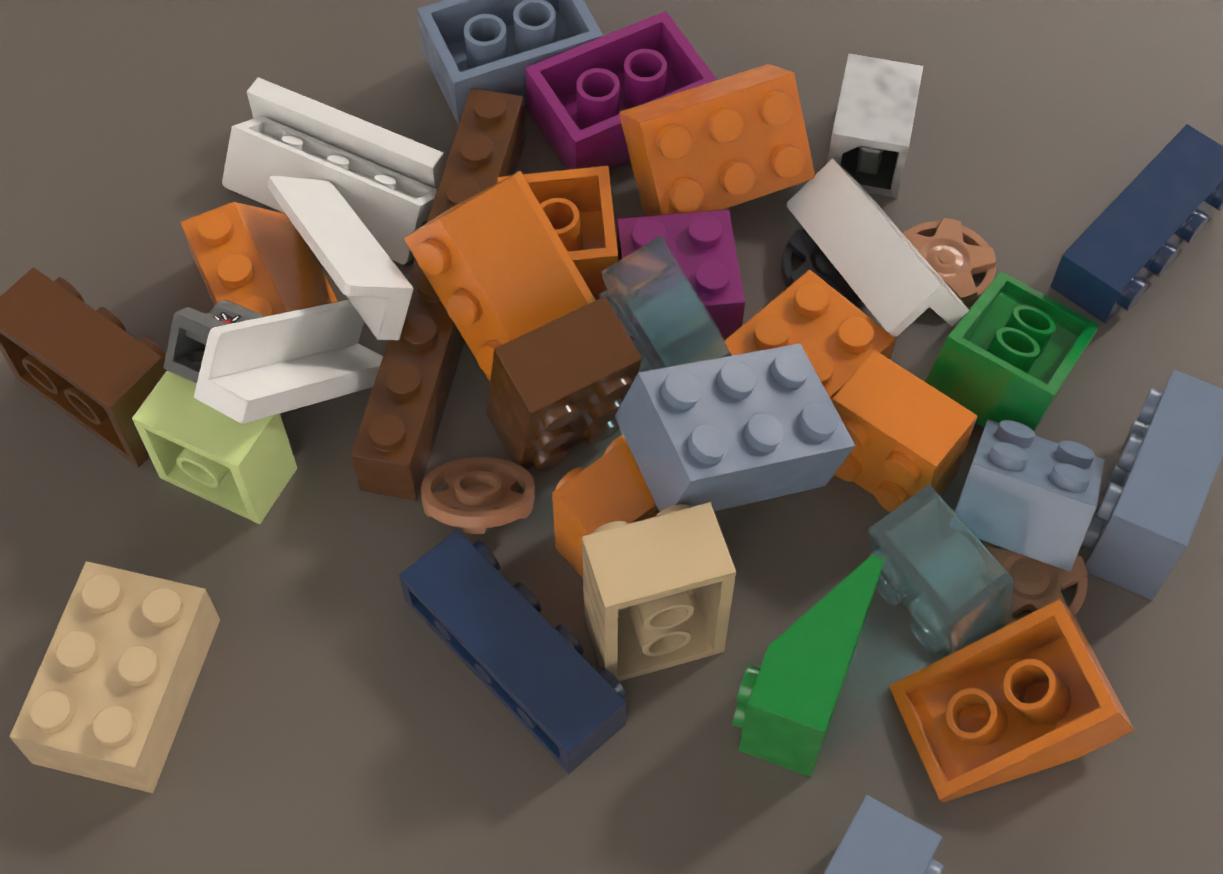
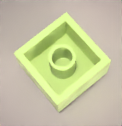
(213, 454)

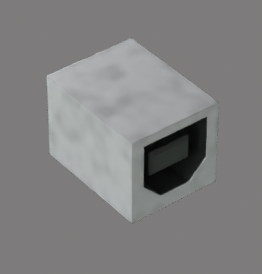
(875, 121)

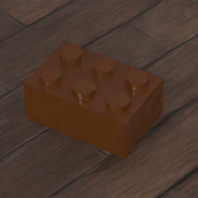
(79, 359)
(561, 385)

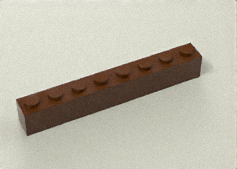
(421, 365)

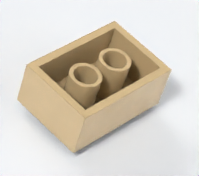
(657, 590)
(117, 677)

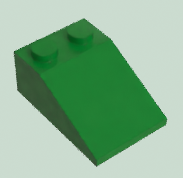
(1011, 353)
(796, 689)

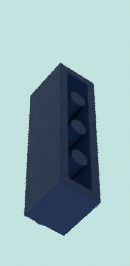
(1143, 227)
(515, 649)

